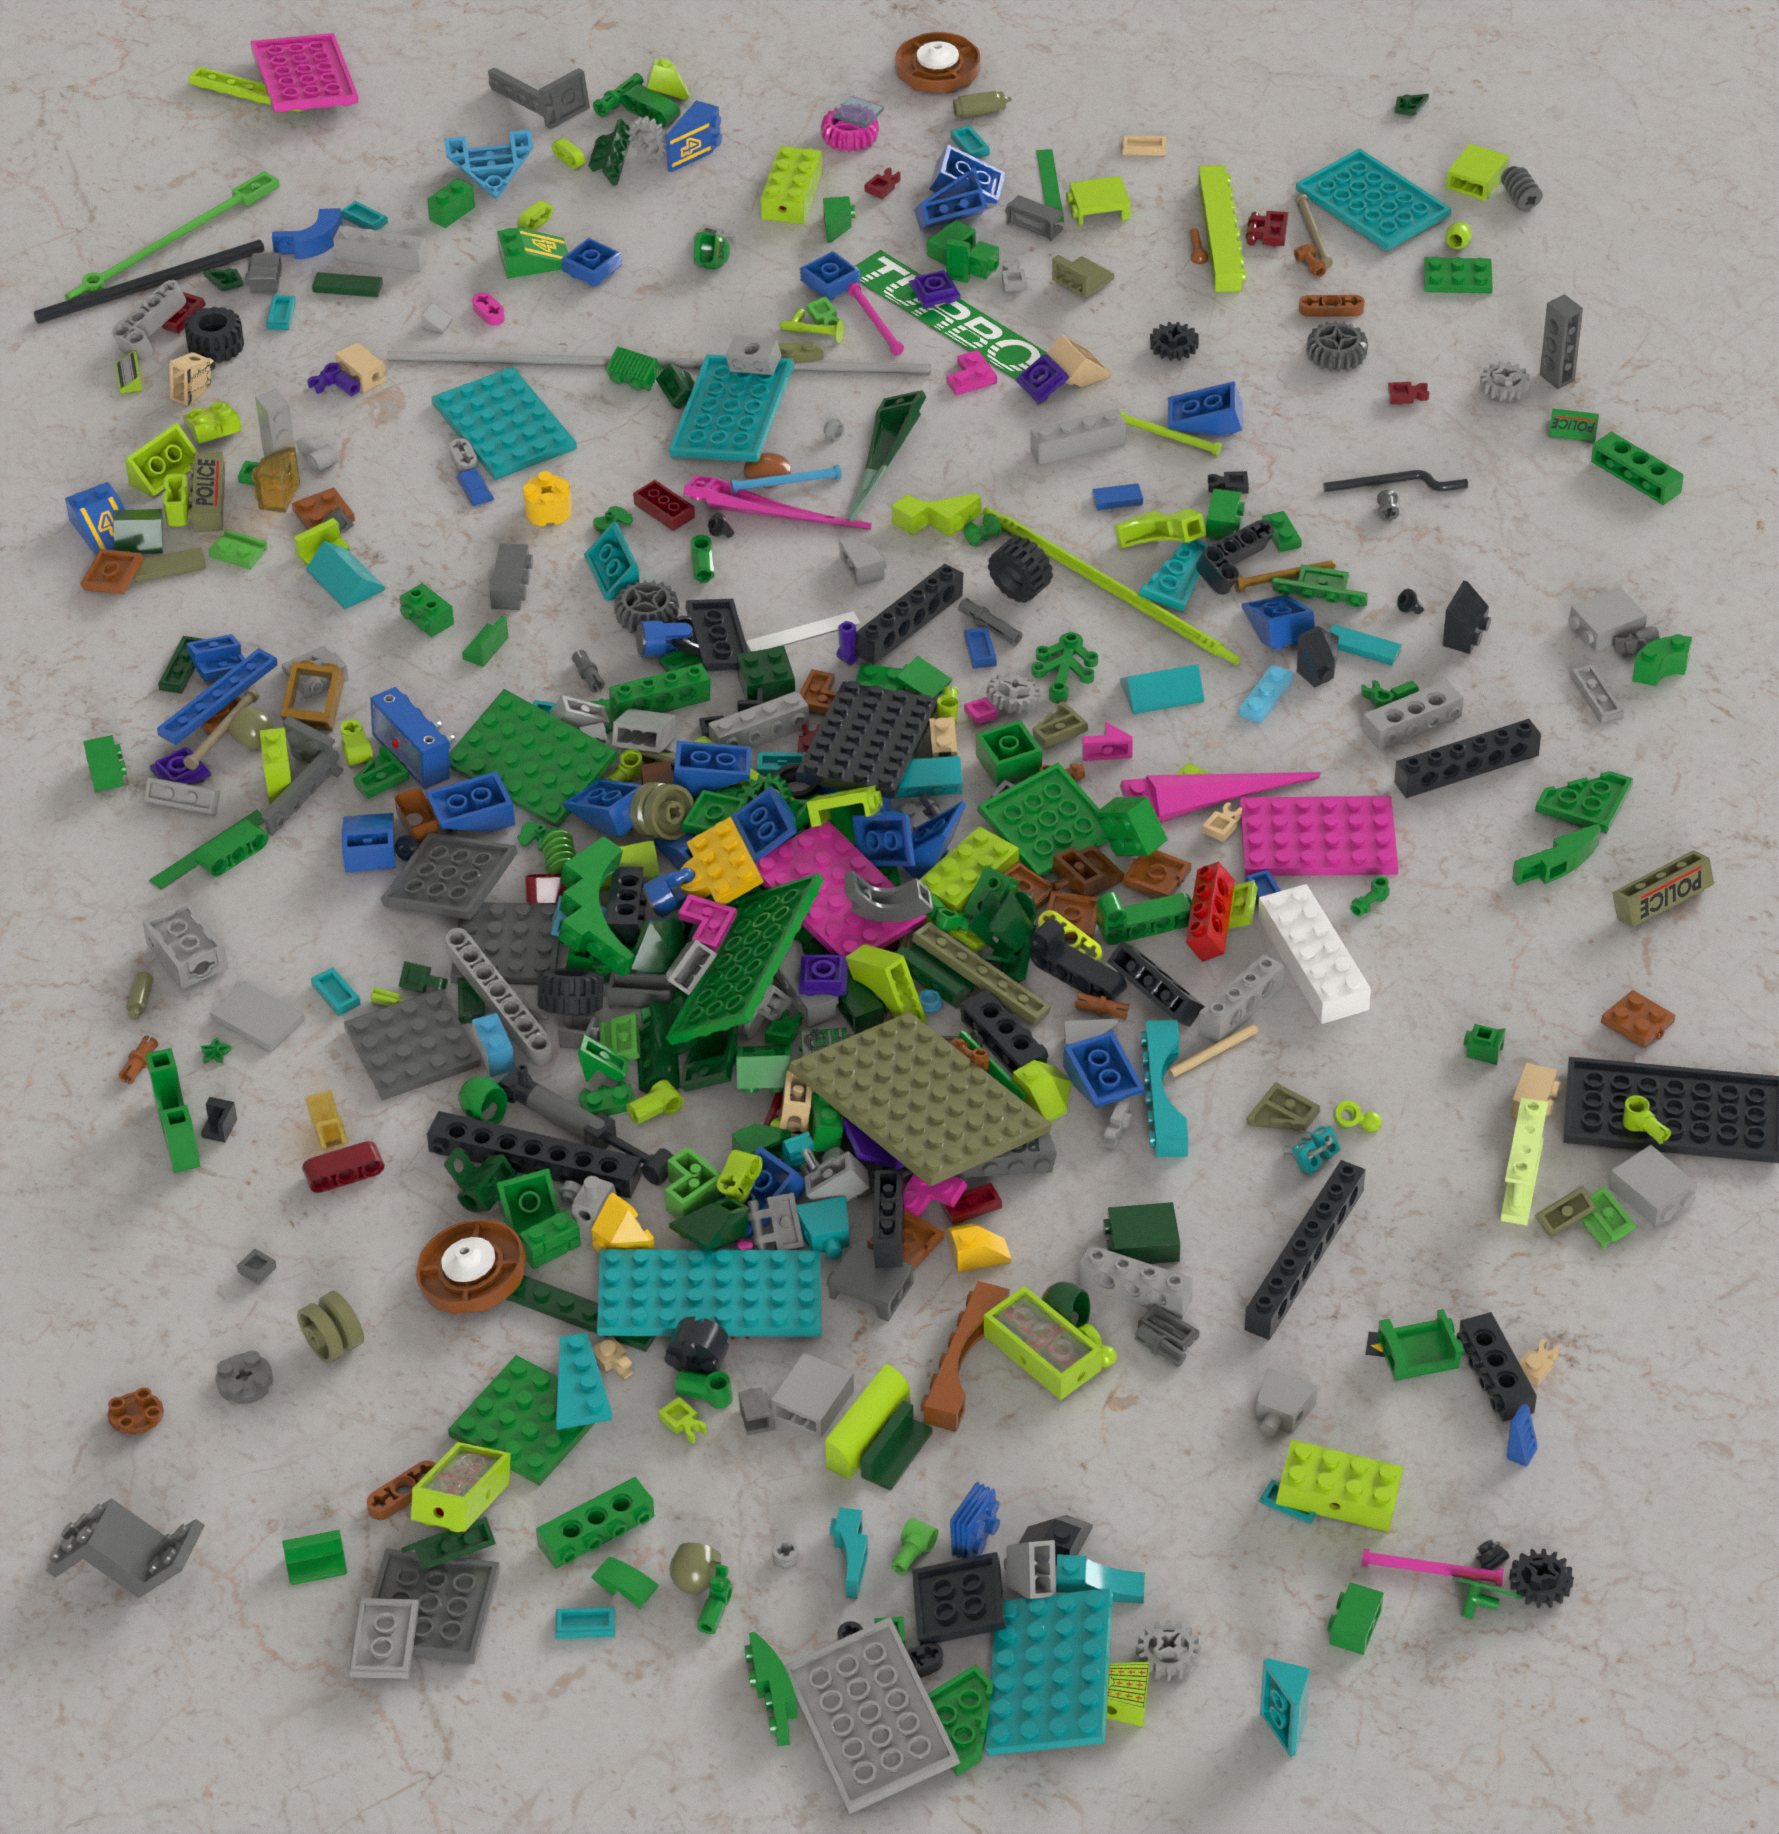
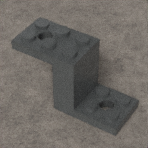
(124, 1547)

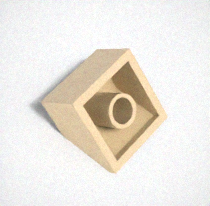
(1078, 362)

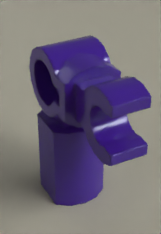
(334, 375)
(846, 636)

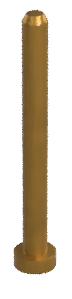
(1242, 583)

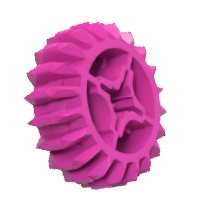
(847, 135)

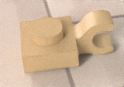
(612, 1354)

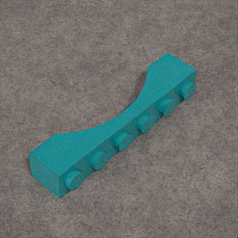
(1169, 1125)

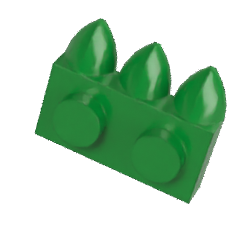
(606, 1099)

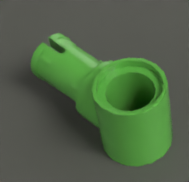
(914, 1540)

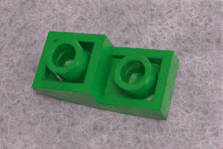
(628, 1581)

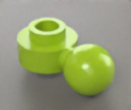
(1369, 1121)
(1108, 1353)

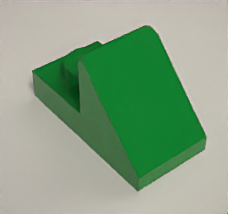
(596, 1057)

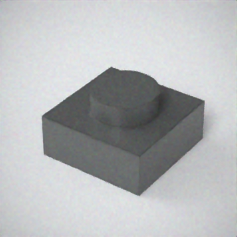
(256, 1266)

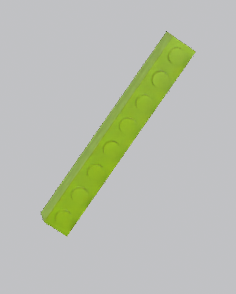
(1221, 228)

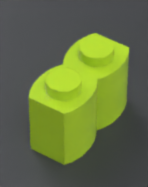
(176, 499)

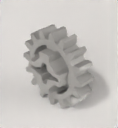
(650, 140)
(1505, 381)
(1013, 693)
(1169, 1650)

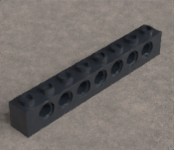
(533, 1152)
(1304, 1250)

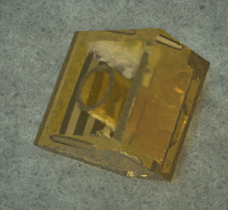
(276, 480)

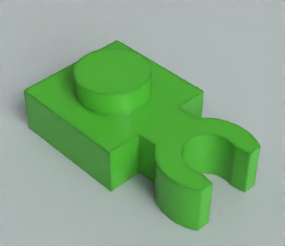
(822, 312)

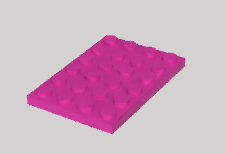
(304, 72)
(1319, 835)
(831, 914)

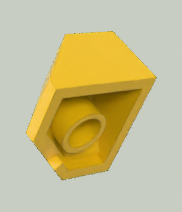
(618, 1227)
(976, 1247)

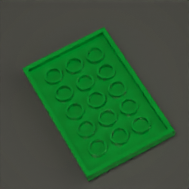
(534, 754)

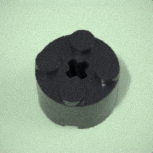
(697, 1346)

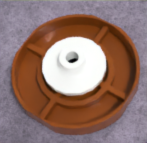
(937, 62)
(471, 1266)

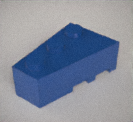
(954, 202)

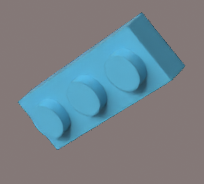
(1266, 694)

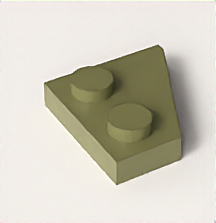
(801, 352)
(1059, 726)
(1283, 1110)

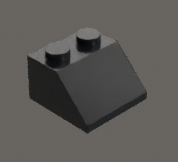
(1465, 619)

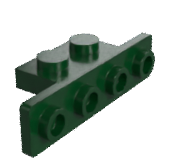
(611, 152)

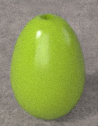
(1458, 235)

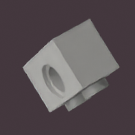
(753, 355)

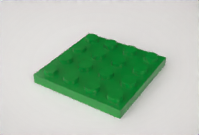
(1044, 818)
(520, 1418)

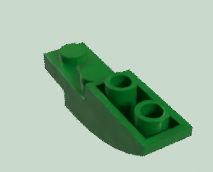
(1566, 855)
(772, 1684)

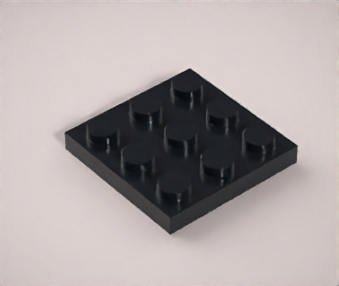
(959, 1599)

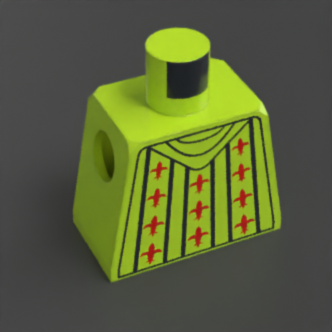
(1128, 1692)

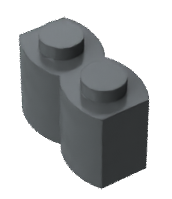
(264, 272)

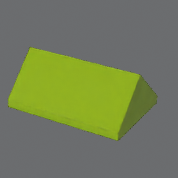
(165, 454)
(638, 855)

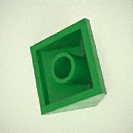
(527, 1200)

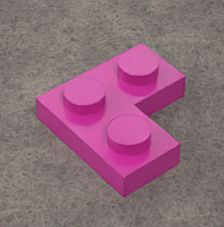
(974, 375)
(711, 917)
(919, 1194)

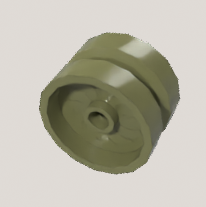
(660, 810)
(330, 1326)

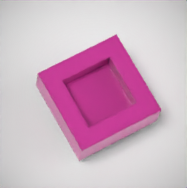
(980, 711)

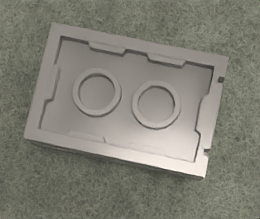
(185, 945)

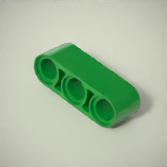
(651, 104)
(231, 848)

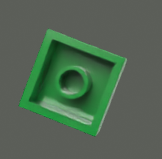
(1008, 752)
(1131, 826)

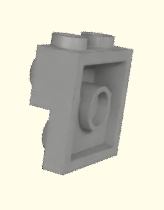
(313, 685)

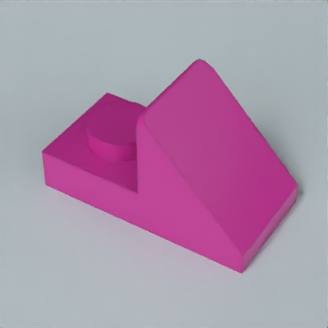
(1111, 745)

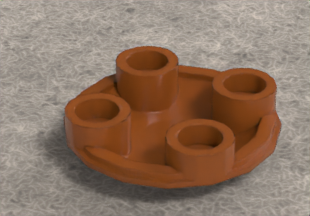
(768, 465)
(135, 1412)

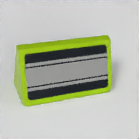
(128, 374)

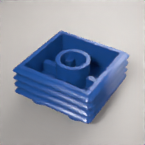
(591, 262)
(829, 275)
(974, 1522)

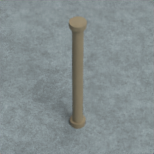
(1302, 202)
(192, 761)

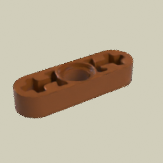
(1316, 305)
(396, 1501)

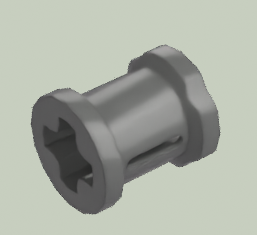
(1387, 505)

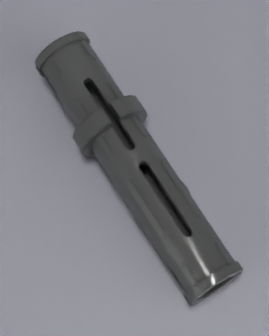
(983, 617)

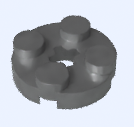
(249, 1364)

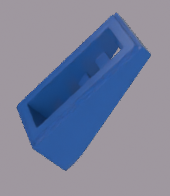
(1522, 1437)

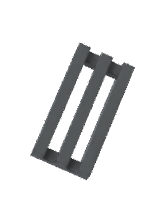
(1167, 1328)

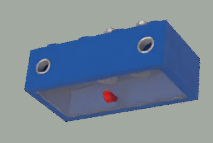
(411, 737)

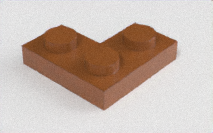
(817, 691)

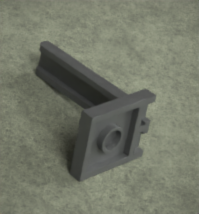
(554, 102)
(316, 750)

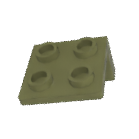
(1080, 276)

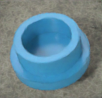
(930, 1001)

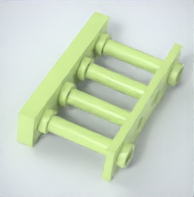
(1524, 1161)

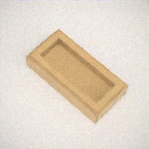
(1144, 145)

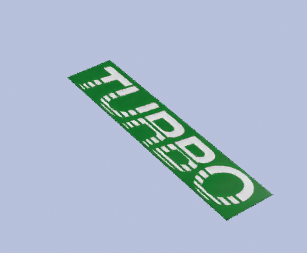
(954, 320)

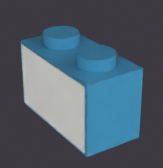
(493, 1044)

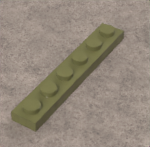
(981, 973)

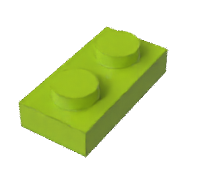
(1243, 904)

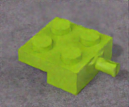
(212, 422)

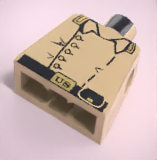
(189, 377)

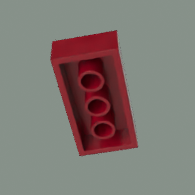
(664, 505)

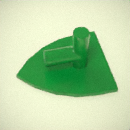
(1475, 1598)

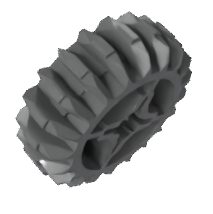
(1337, 346)
(646, 603)

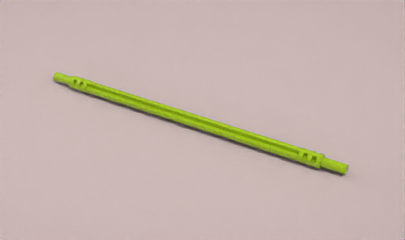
(1119, 590)

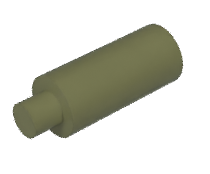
(139, 994)

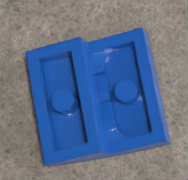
(215, 656)

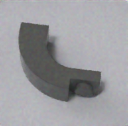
(887, 904)

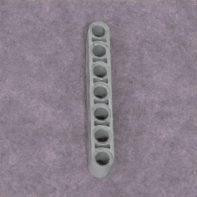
(489, 985)

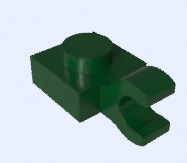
(418, 977)

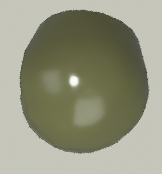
(247, 726)
(693, 1566)

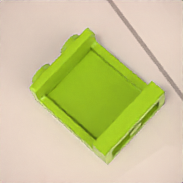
(1098, 197)
(819, 806)

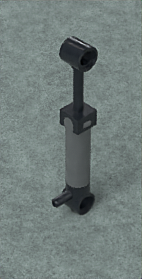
(595, 1130)

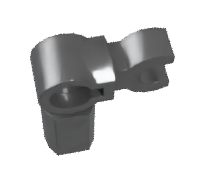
(1635, 640)

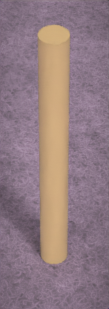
(1212, 1051)

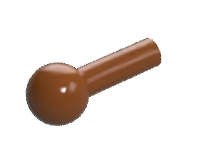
(1199, 255)

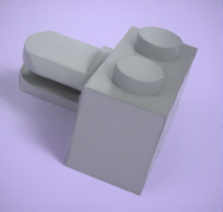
(770, 1008)
(836, 1177)

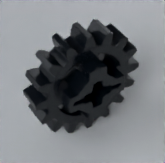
(1174, 341)
(1541, 1578)

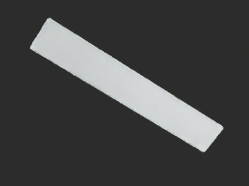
(801, 632)

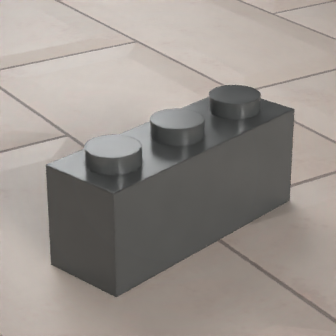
(510, 576)

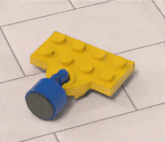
(718, 867)

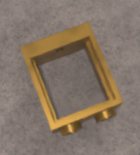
(314, 719)

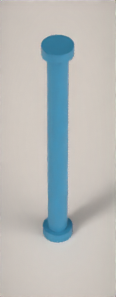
(736, 486)

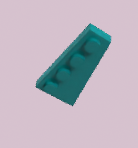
(1176, 578)

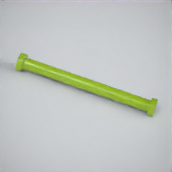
(1215, 447)

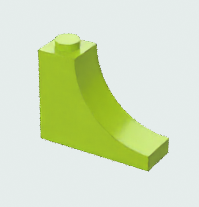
(888, 978)

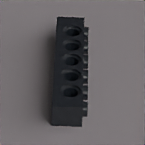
(908, 614)
(1467, 758)

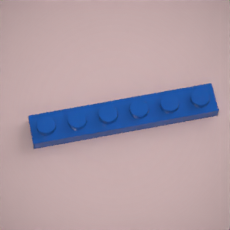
(217, 696)

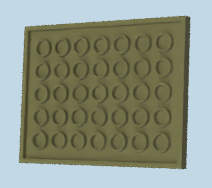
(920, 1098)

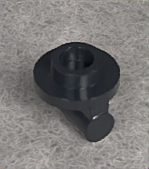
(718, 525)
(1408, 601)
(406, 846)
(1491, 1554)

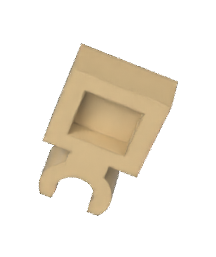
(1222, 824)
(1539, 1364)

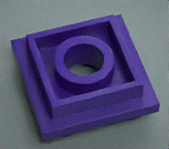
(934, 289)
(1041, 388)
(167, 768)
(832, 983)

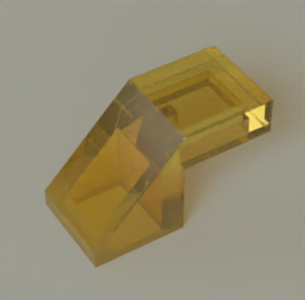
(325, 1119)

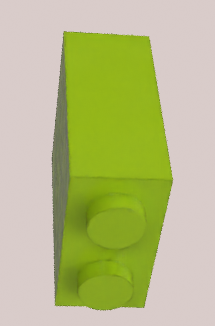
(1477, 172)
(275, 761)

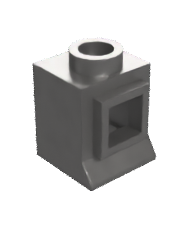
(576, 1028)
(756, 1411)

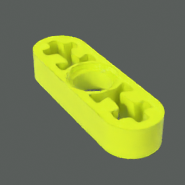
(1069, 927)

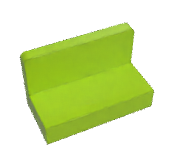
(309, 542)

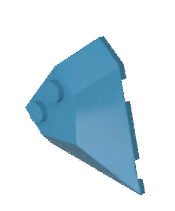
(491, 165)

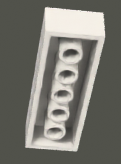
(1314, 954)

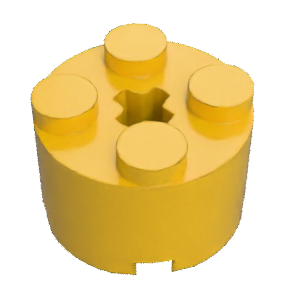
(547, 499)

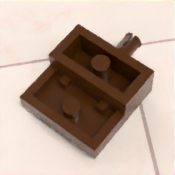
(1085, 871)

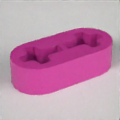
(488, 309)

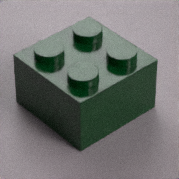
(765, 670)

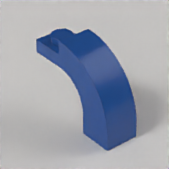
(312, 240)

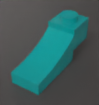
(854, 1545)
(1078, 1574)

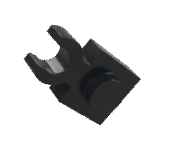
(1230, 481)

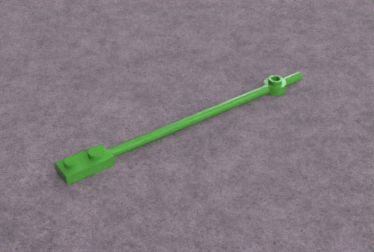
(244, 193)

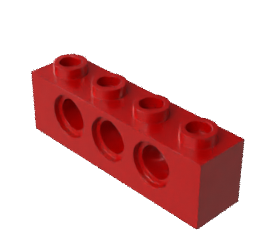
(1210, 911)

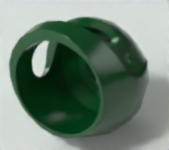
(1068, 1298)

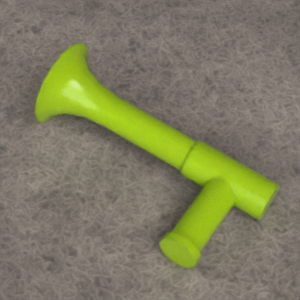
(796, 326)

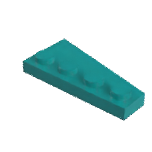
(580, 1385)

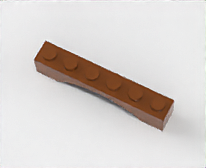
(946, 1400)

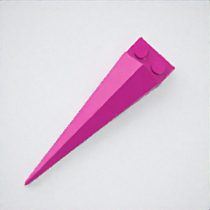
(720, 497)
(1186, 793)

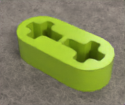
(568, 153)
(535, 216)

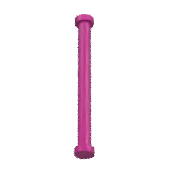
(895, 347)
(1432, 1567)

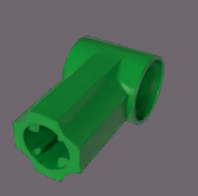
(702, 558)
(713, 1387)

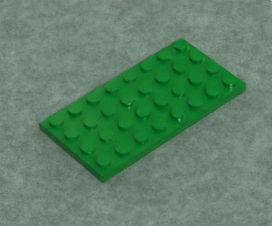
(746, 960)

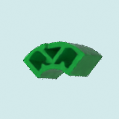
(1661, 659)

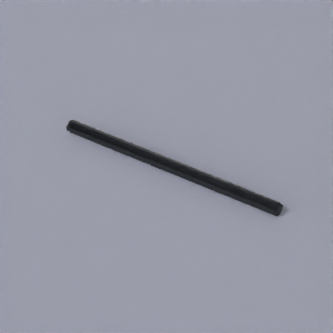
(148, 281)

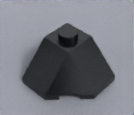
(1317, 655)
(1065, 1530)

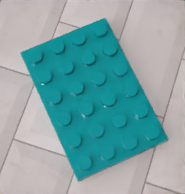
(1373, 199)
(729, 412)
(504, 422)
(1051, 1673)

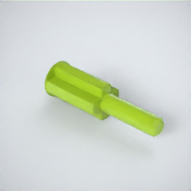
(385, 997)

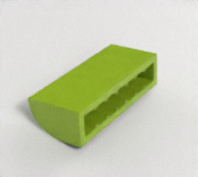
(865, 1421)

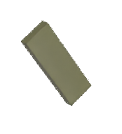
(171, 564)

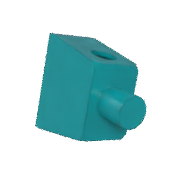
(825, 1225)

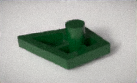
(1410, 104)
(224, 279)

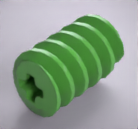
(557, 850)

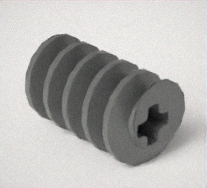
(1521, 187)

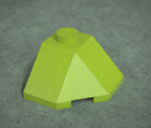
(666, 79)
(1045, 1088)

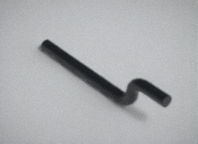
(1396, 477)

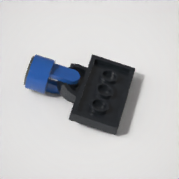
(708, 631)

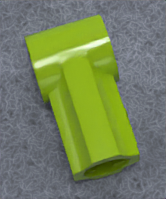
(661, 1099)

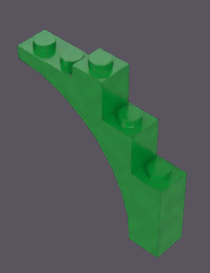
(585, 923)

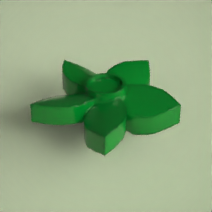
(215, 1050)

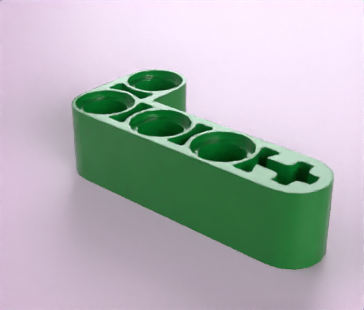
(1141, 919)

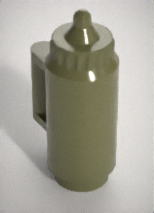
(980, 103)

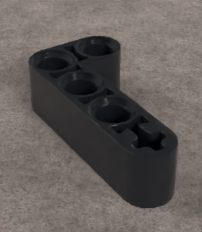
(1218, 559)
(1071, 966)

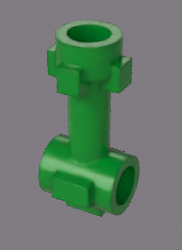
(1379, 892)

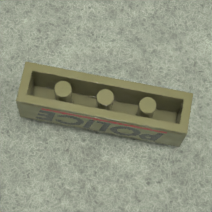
(208, 492)
(1663, 888)

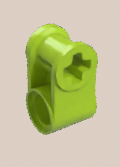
(355, 743)
(740, 1174)

